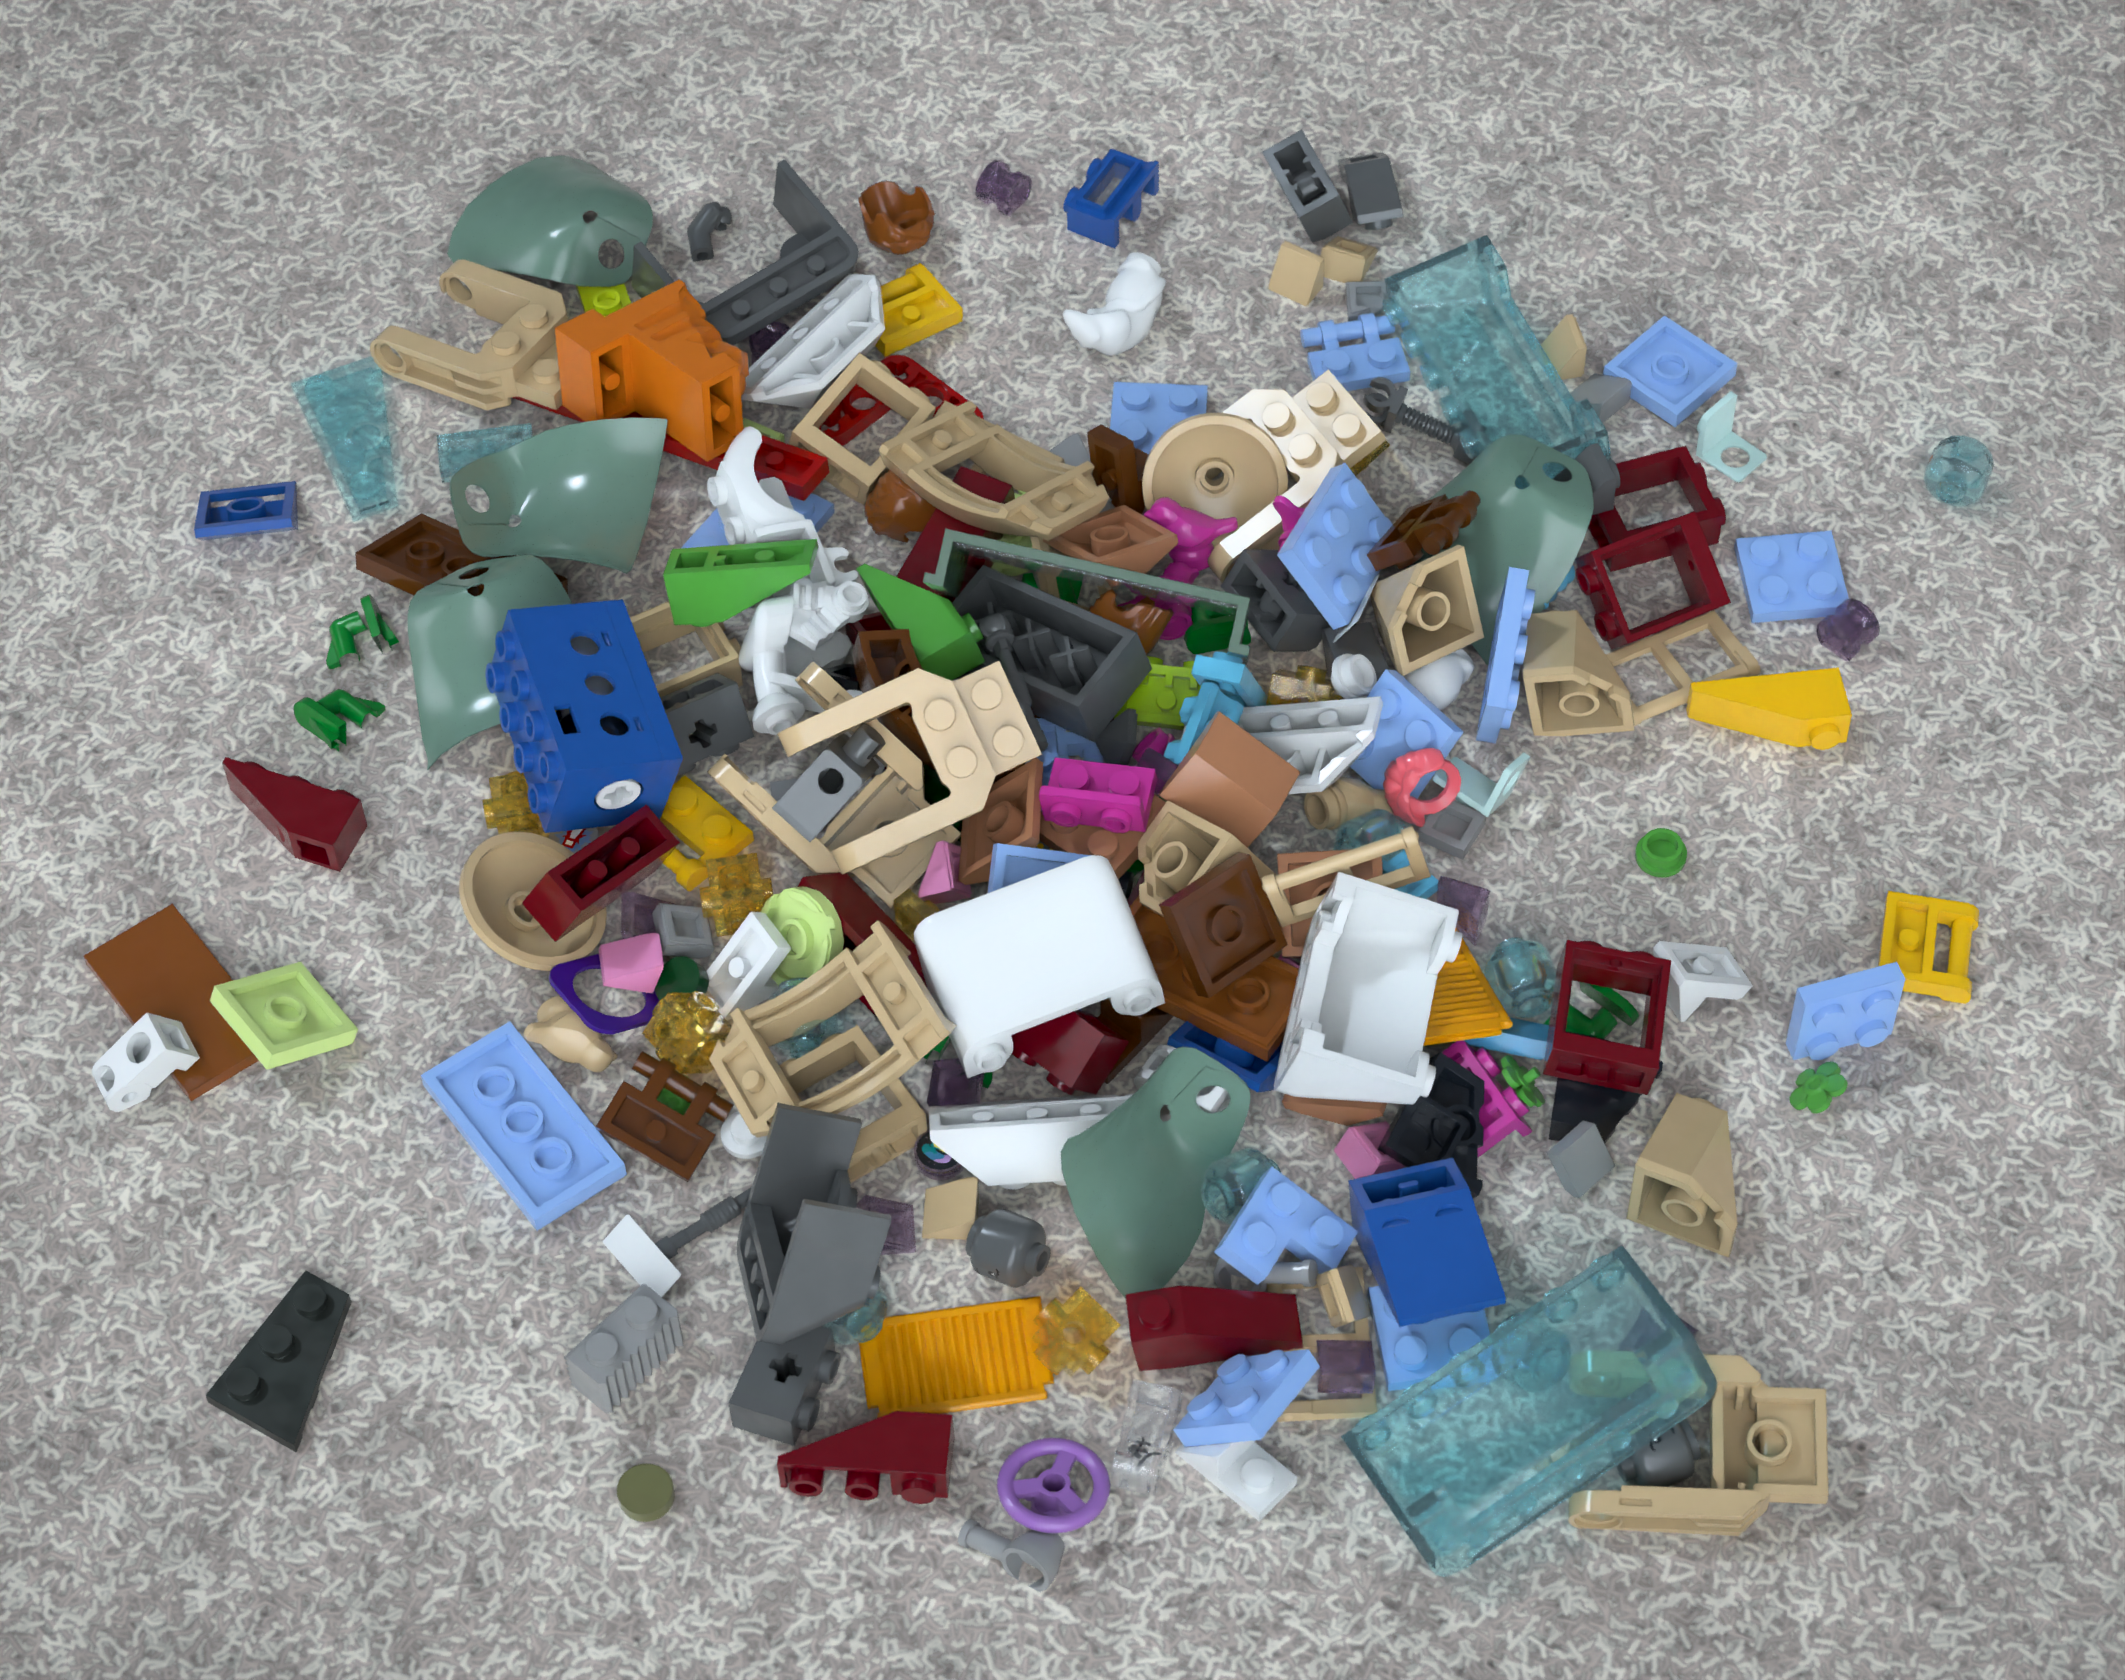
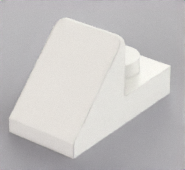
(745, 965)
(1700, 974)
(1242, 1473)

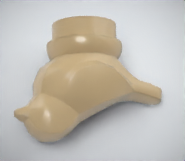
(1342, 802)
(567, 1036)

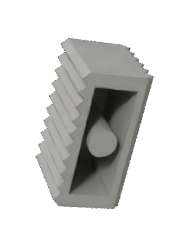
(624, 1348)

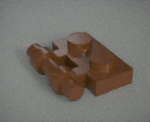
(1428, 526)
(655, 1129)

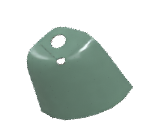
(536, 226)

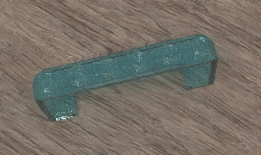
(1485, 356)
(1533, 1413)

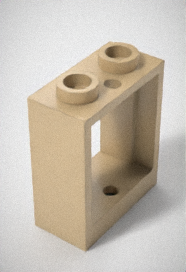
(846, 470)
(657, 627)
(882, 1138)

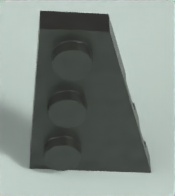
(283, 1363)

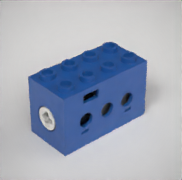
(582, 714)

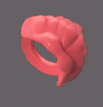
(1403, 776)

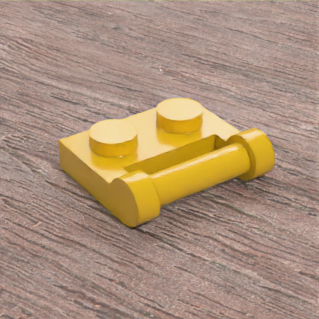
(915, 309)
(704, 828)
(1910, 941)

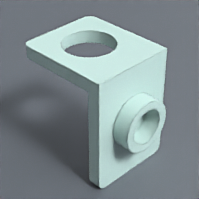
(1717, 435)
(1479, 790)

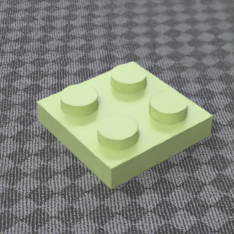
(283, 1015)

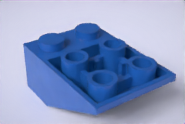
(1424, 1242)

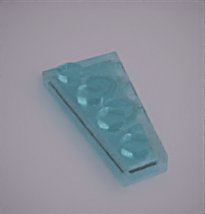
(353, 433)

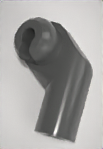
(702, 226)

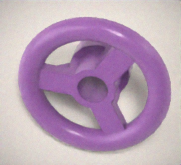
(1050, 1510)

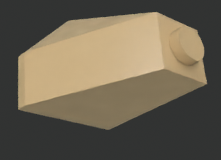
(1427, 610)
(1571, 680)
(1181, 850)
(1687, 1177)

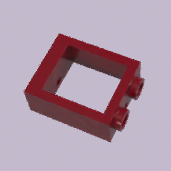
(1651, 472)
(1693, 564)
(1601, 1060)

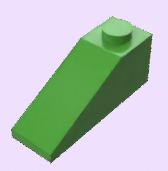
(723, 580)
(938, 634)

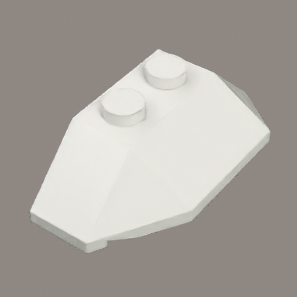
(819, 345)
(1315, 736)
(1016, 1139)

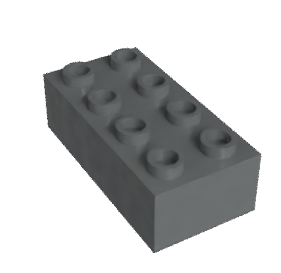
(1070, 658)

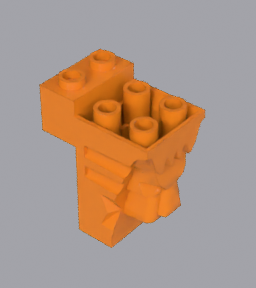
(657, 362)

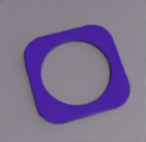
(561, 980)

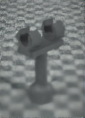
(1396, 411)

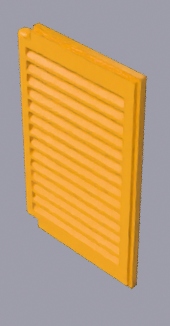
(1464, 1003)
(955, 1359)

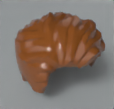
(895, 218)
(896, 508)
(1139, 617)

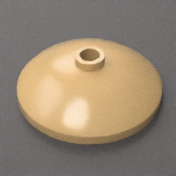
(1241, 449)
(491, 895)

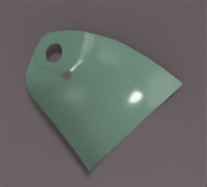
(575, 487)
(1519, 527)
(455, 641)
(1142, 1177)

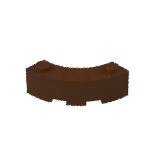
(884, 657)

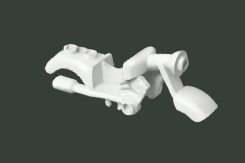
(799, 620)

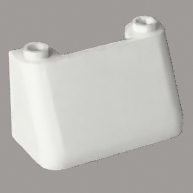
(1034, 957)
(1366, 995)

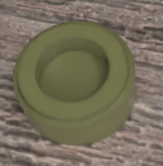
(645, 1492)

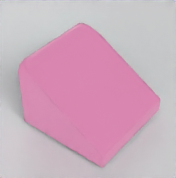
(941, 876)
(632, 963)
(1360, 1150)

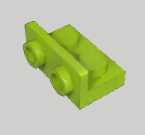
(1162, 695)

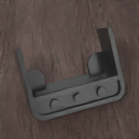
(807, 265)
(801, 1237)

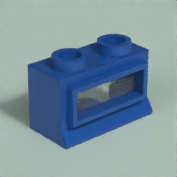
(1109, 194)

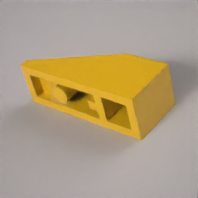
(1780, 707)

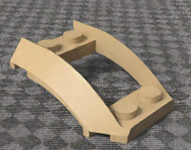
(1056, 493)
(895, 993)

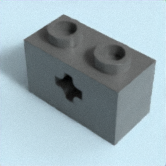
(1307, 187)
(1277, 602)
(720, 718)
(782, 1384)

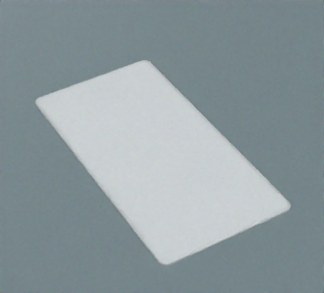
(1356, 617)
(641, 1256)

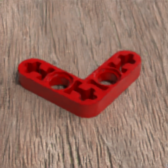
(858, 420)

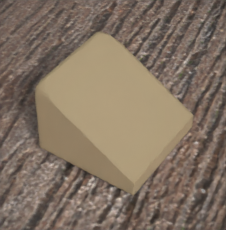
(1347, 259)
(1297, 274)
(1566, 348)
(951, 1209)
(1342, 1295)

